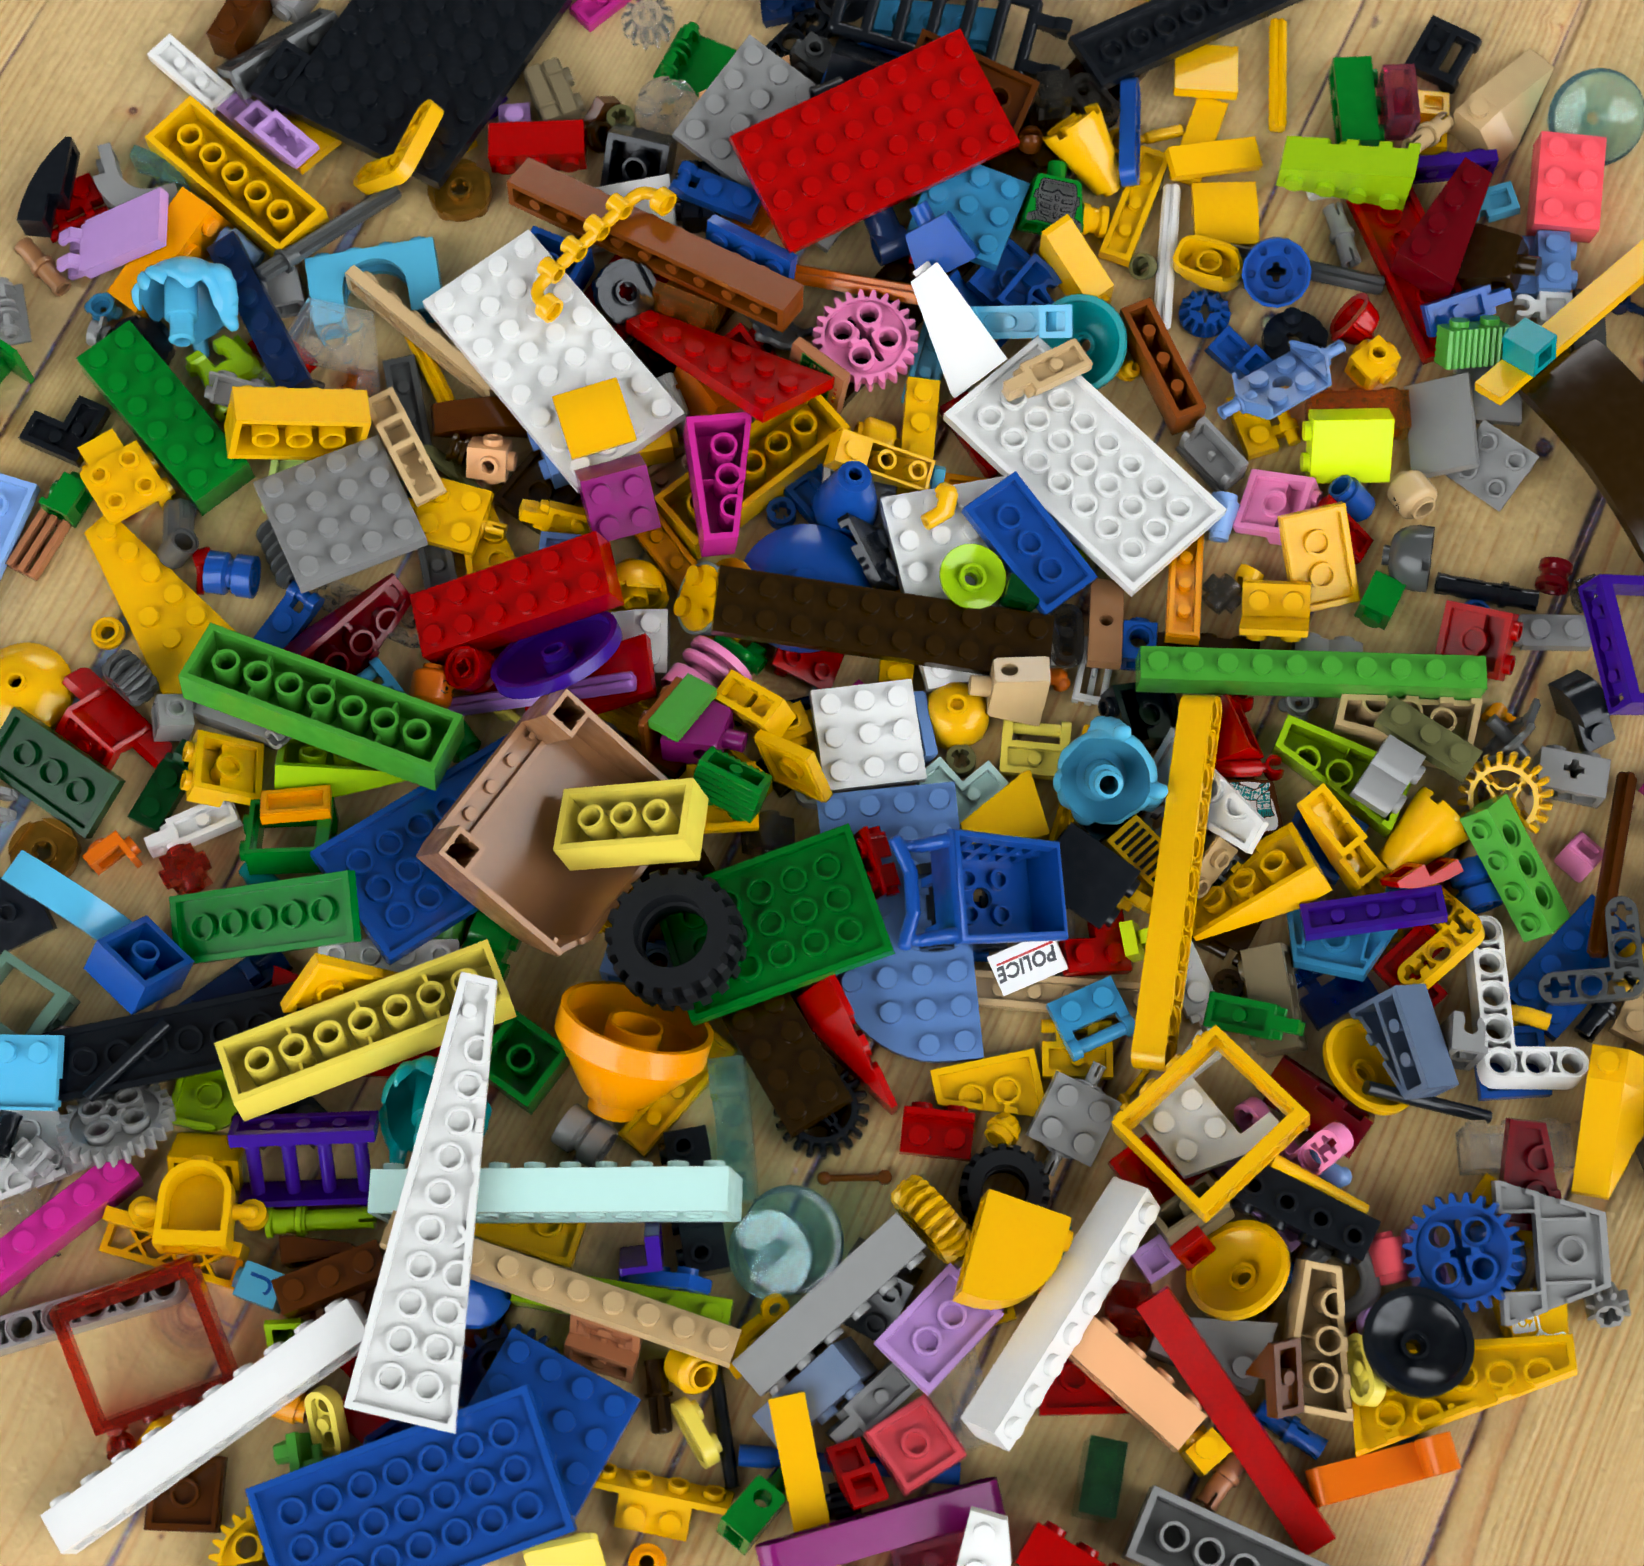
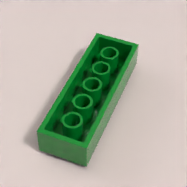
(164, 417)

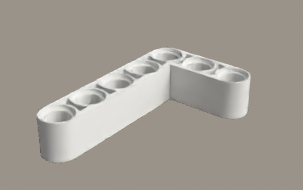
(1499, 1018)

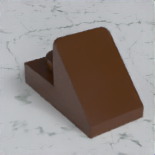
(1282, 1369)

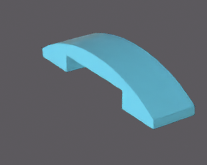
(1027, 321)
(63, 896)

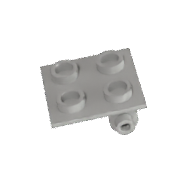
(13, 314)
(1501, 467)

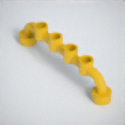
(597, 229)

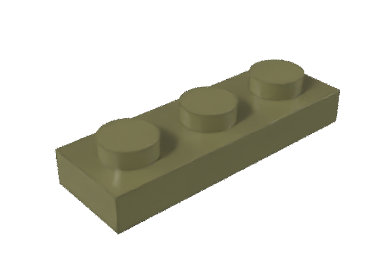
(1429, 738)

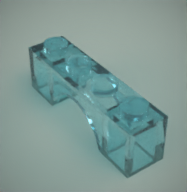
(734, 1120)

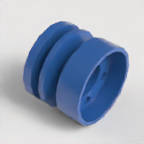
(1290, 285)

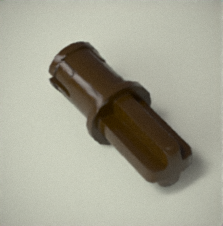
(658, 1396)

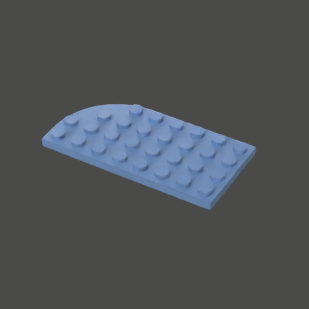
(913, 999)

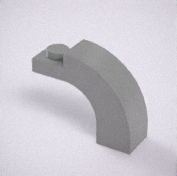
(111, 182)

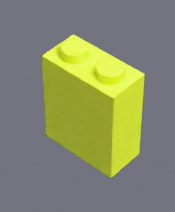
(1348, 443)

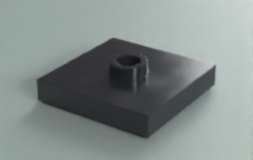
(21, 918)

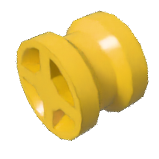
(1095, 220)

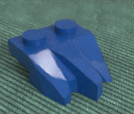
(1017, 280)

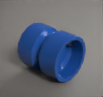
(236, 574)
(1475, 886)

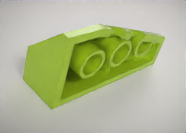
(306, 766)

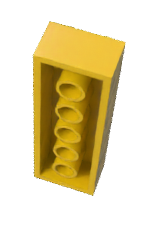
(235, 178)
(776, 457)

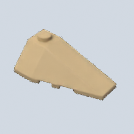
(1503, 107)

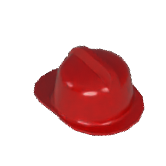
(1355, 320)

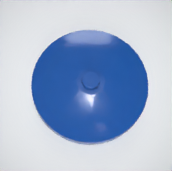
(809, 553)

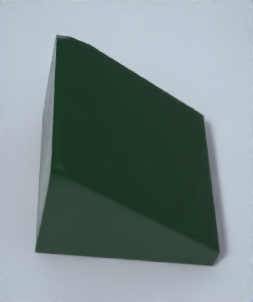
(1018, 595)

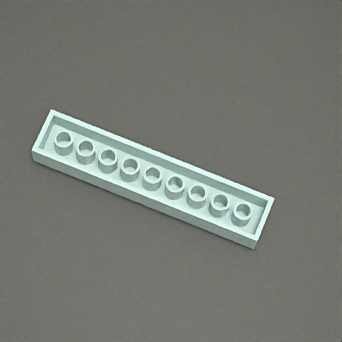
(587, 1193)

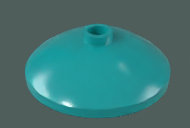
(1104, 329)

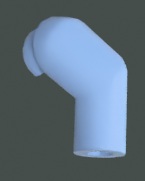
(1335, 1174)

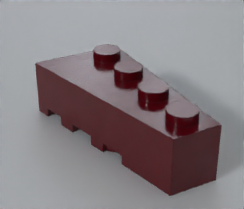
(1440, 239)

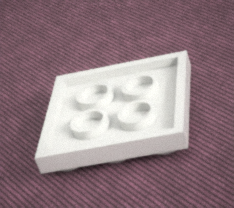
(868, 735)

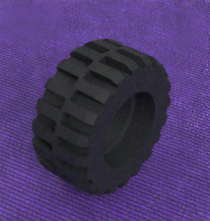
(648, 906)

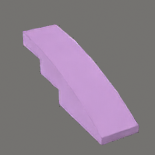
(268, 130)

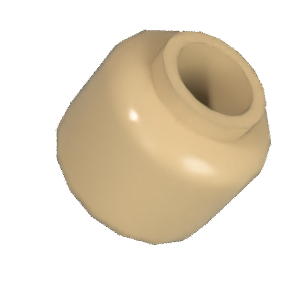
(1412, 494)

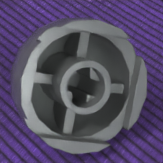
(1410, 556)

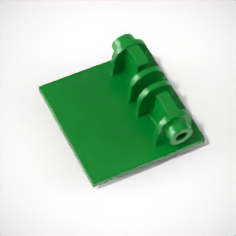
(694, 58)

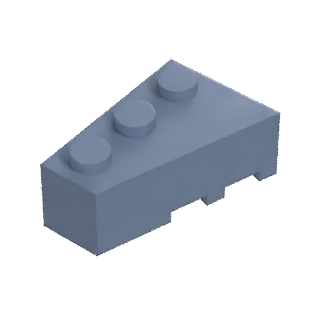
(1409, 1039)
(826, 1382)

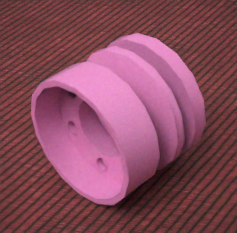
(706, 662)

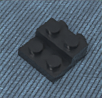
(1146, 713)

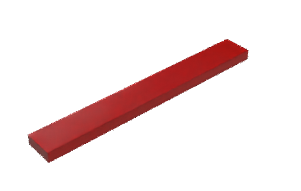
(1236, 1421)

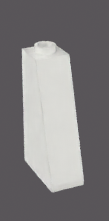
(957, 334)

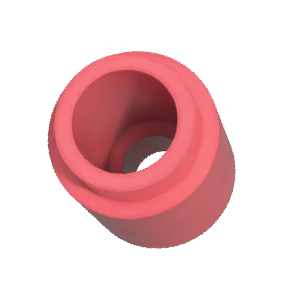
(1388, 1258)

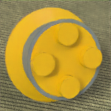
(697, 596)

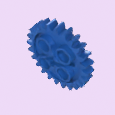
(1496, 1246)

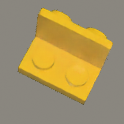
(1275, 610)

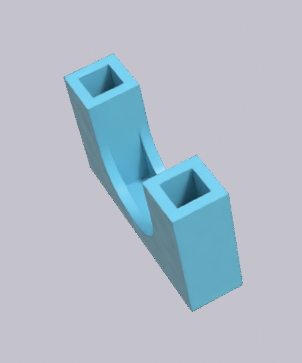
(410, 261)

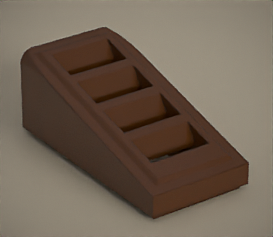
(304, 1251)

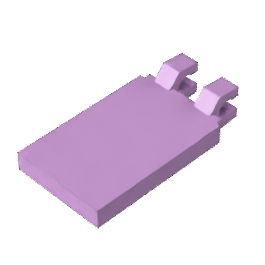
(116, 236)
(935, 1332)

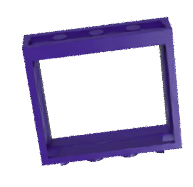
(1610, 641)

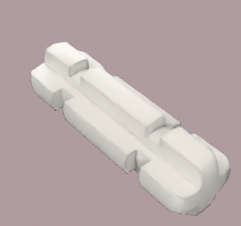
(669, 381)

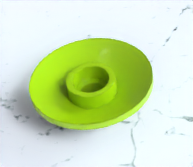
(982, 566)

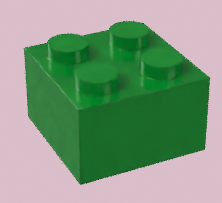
(525, 1062)

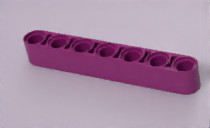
(883, 1527)

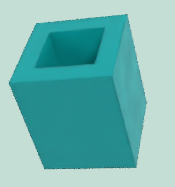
(1529, 346)

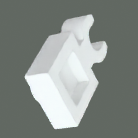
(1543, 307)

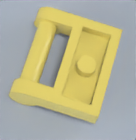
(1038, 757)

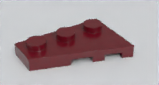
(1527, 1163)

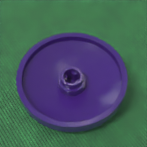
(556, 657)

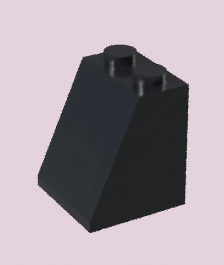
(1094, 877)

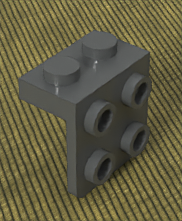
(885, 1308)

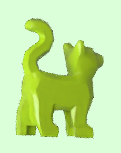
(238, 361)

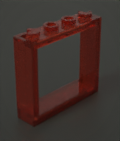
(181, 1268)

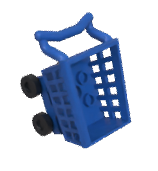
(1018, 884)

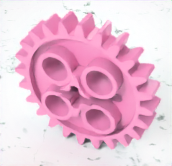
(889, 326)

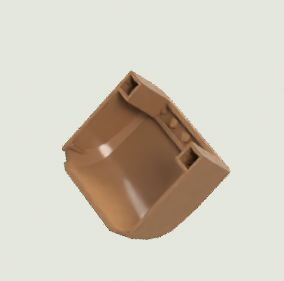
(504, 826)

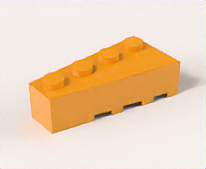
(190, 231)

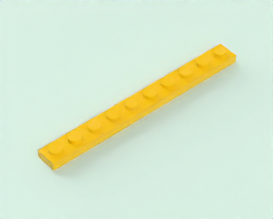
(919, 438)

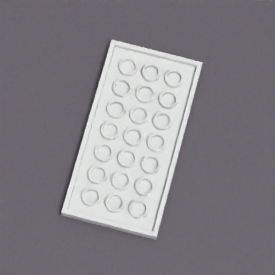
(529, 361)
(1089, 471)

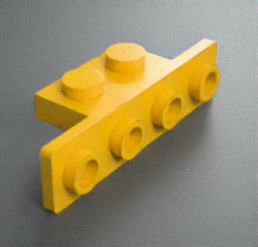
(660, 1503)

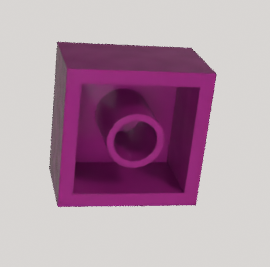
(618, 497)

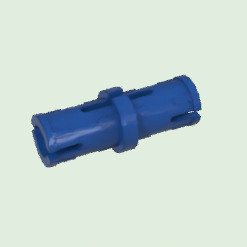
(1292, 1431)

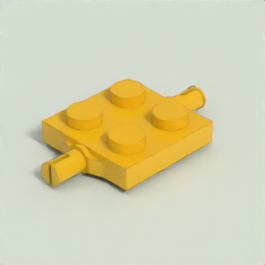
(458, 518)

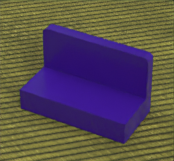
(643, 1257)

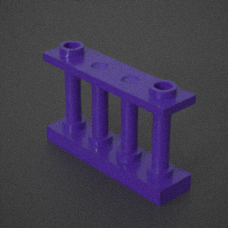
(306, 1129)

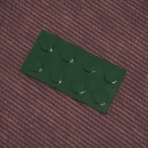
(56, 773)

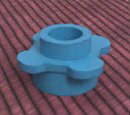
(101, 301)

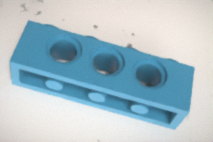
(950, 22)

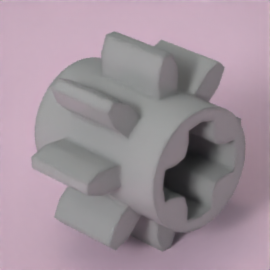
(33, 1157)
(1608, 1306)

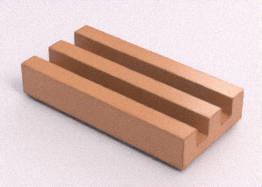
(28, 538)

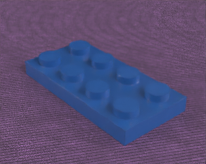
(1029, 542)
(1563, 953)

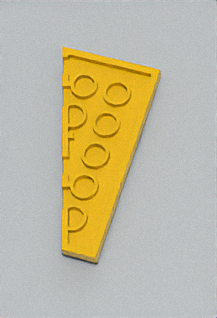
(156, 602)
(1498, 1373)

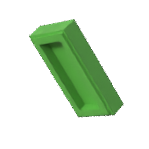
(682, 707)

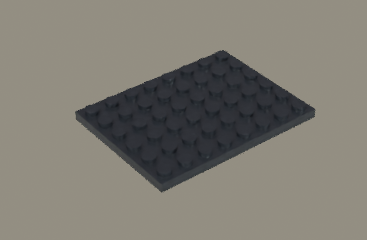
(399, 53)

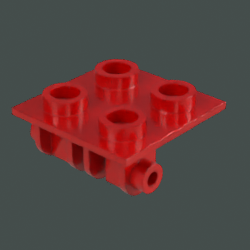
(813, 668)

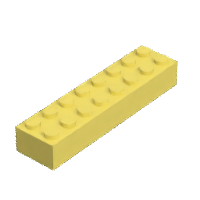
(351, 1033)

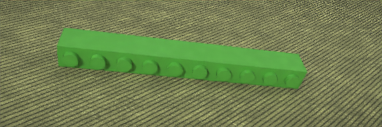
(1308, 673)

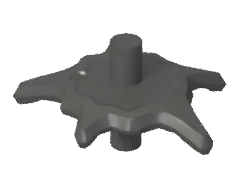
(775, 339)
(1510, 736)

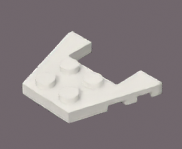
(1196, 1132)

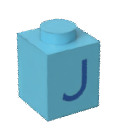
(254, 1285)

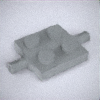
(1073, 1118)

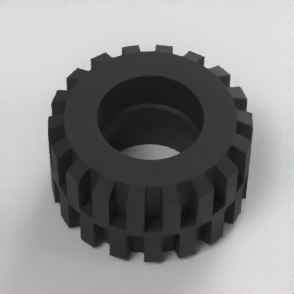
(1002, 1160)

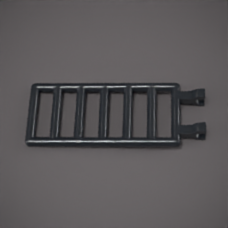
(1036, 20)

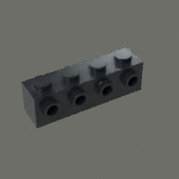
(1309, 1213)
(702, 1242)

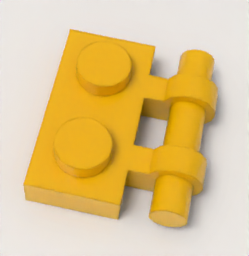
(1259, 436)
(1055, 1056)

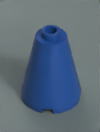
(846, 491)

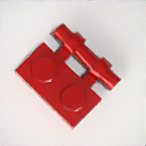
(83, 200)

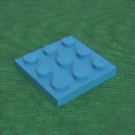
(983, 205)

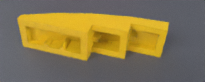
(1342, 842)

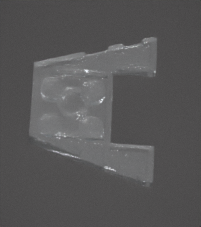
(337, 340)

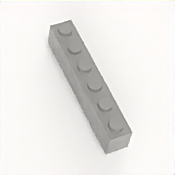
(830, 1304)

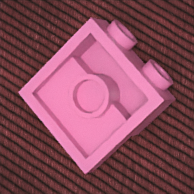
(1272, 495)

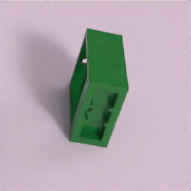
(282, 860)

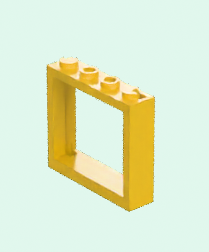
(1252, 1163)

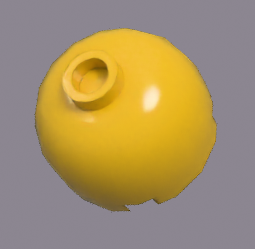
(641, 585)
(957, 716)

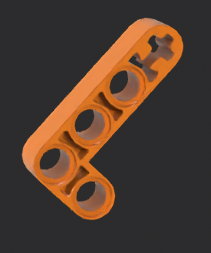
(1383, 1469)

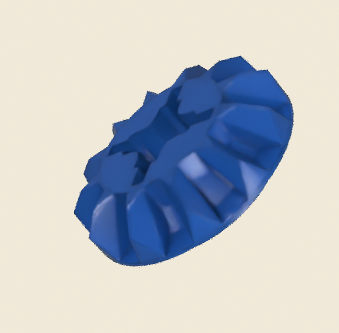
(1194, 322)

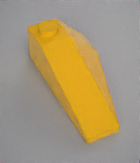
(1263, 887)
(1609, 1121)

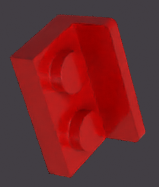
(937, 1132)

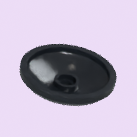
(1433, 1327)

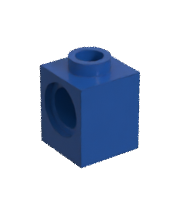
(1136, 628)

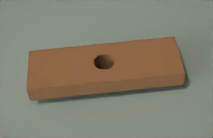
(1105, 625)

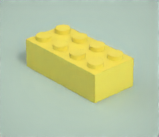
(631, 824)

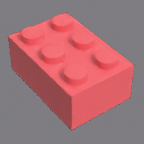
(1566, 184)

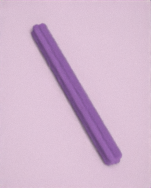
(585, 688)

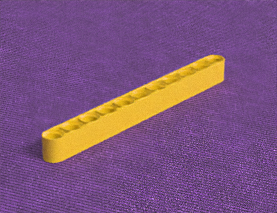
(1176, 882)

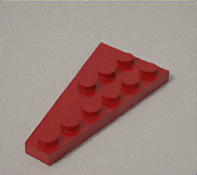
(740, 373)

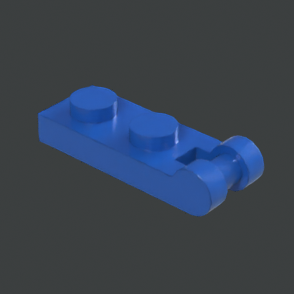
(716, 193)
(284, 622)

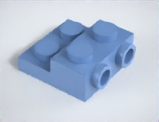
(1556, 273)

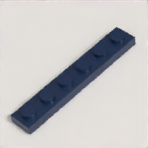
(261, 315)

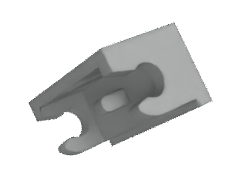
(1212, 456)
(1463, 1047)

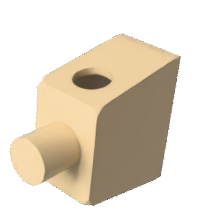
(1014, 688)

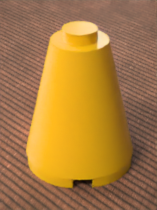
(1087, 149)
(1422, 833)

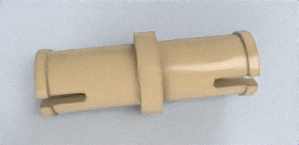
(1430, 131)

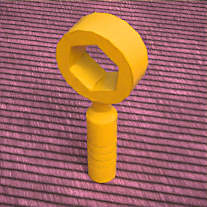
(1151, 136)

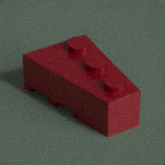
(1321, 1101)

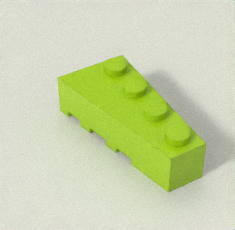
(1349, 170)
(1333, 761)

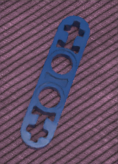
(1129, 132)

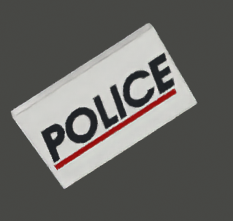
(1026, 964)

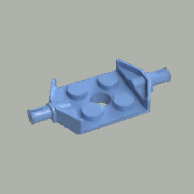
(1302, 369)

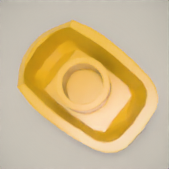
(1208, 263)

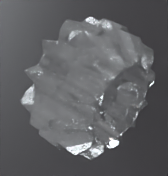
(648, 22)

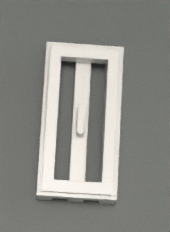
(1088, 698)

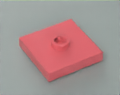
(914, 1445)

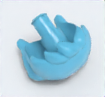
(191, 296)
(1107, 775)

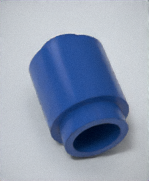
(1351, 492)

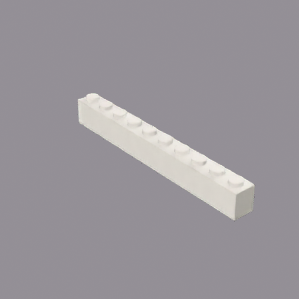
(206, 1428)

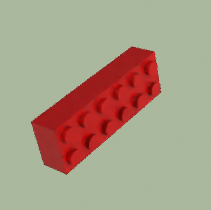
(518, 598)

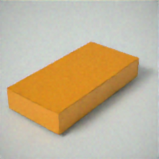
(296, 804)

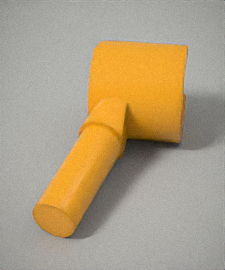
(1500, 710)

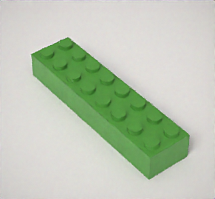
(322, 706)

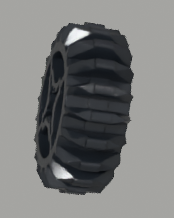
(841, 1135)

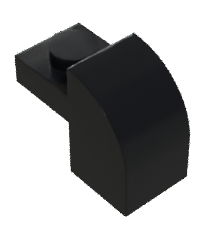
(1584, 704)

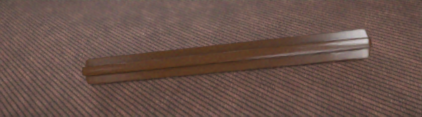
(1612, 861)

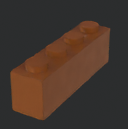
(1162, 367)

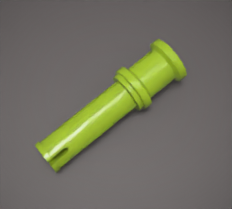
(301, 1220)

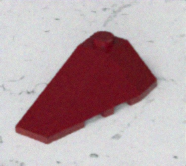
(355, 630)

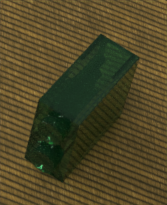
(1099, 1479)

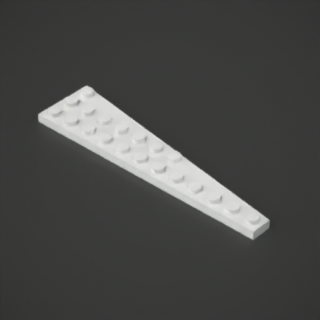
(419, 1308)

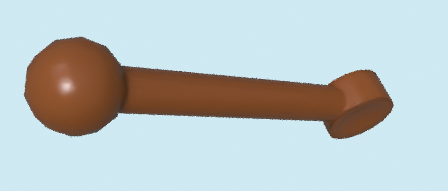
(884, 1177)

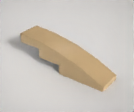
(405, 447)

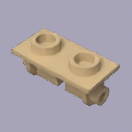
(1216, 858)

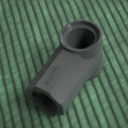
(178, 533)

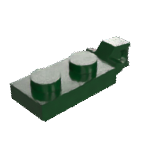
(161, 792)

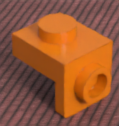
(109, 850)

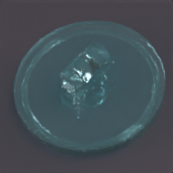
(770, 1253)

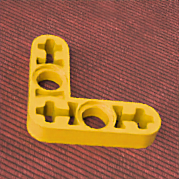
(398, 167)
(1448, 936)

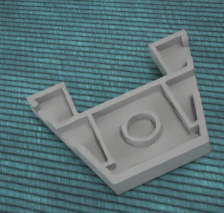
(1568, 1251)

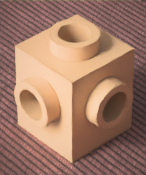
(490, 458)

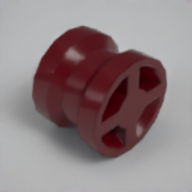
(1554, 576)

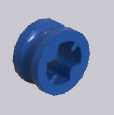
(775, 504)

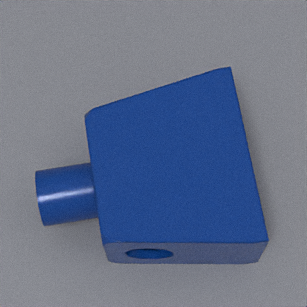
(938, 239)

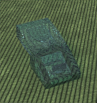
(157, 167)

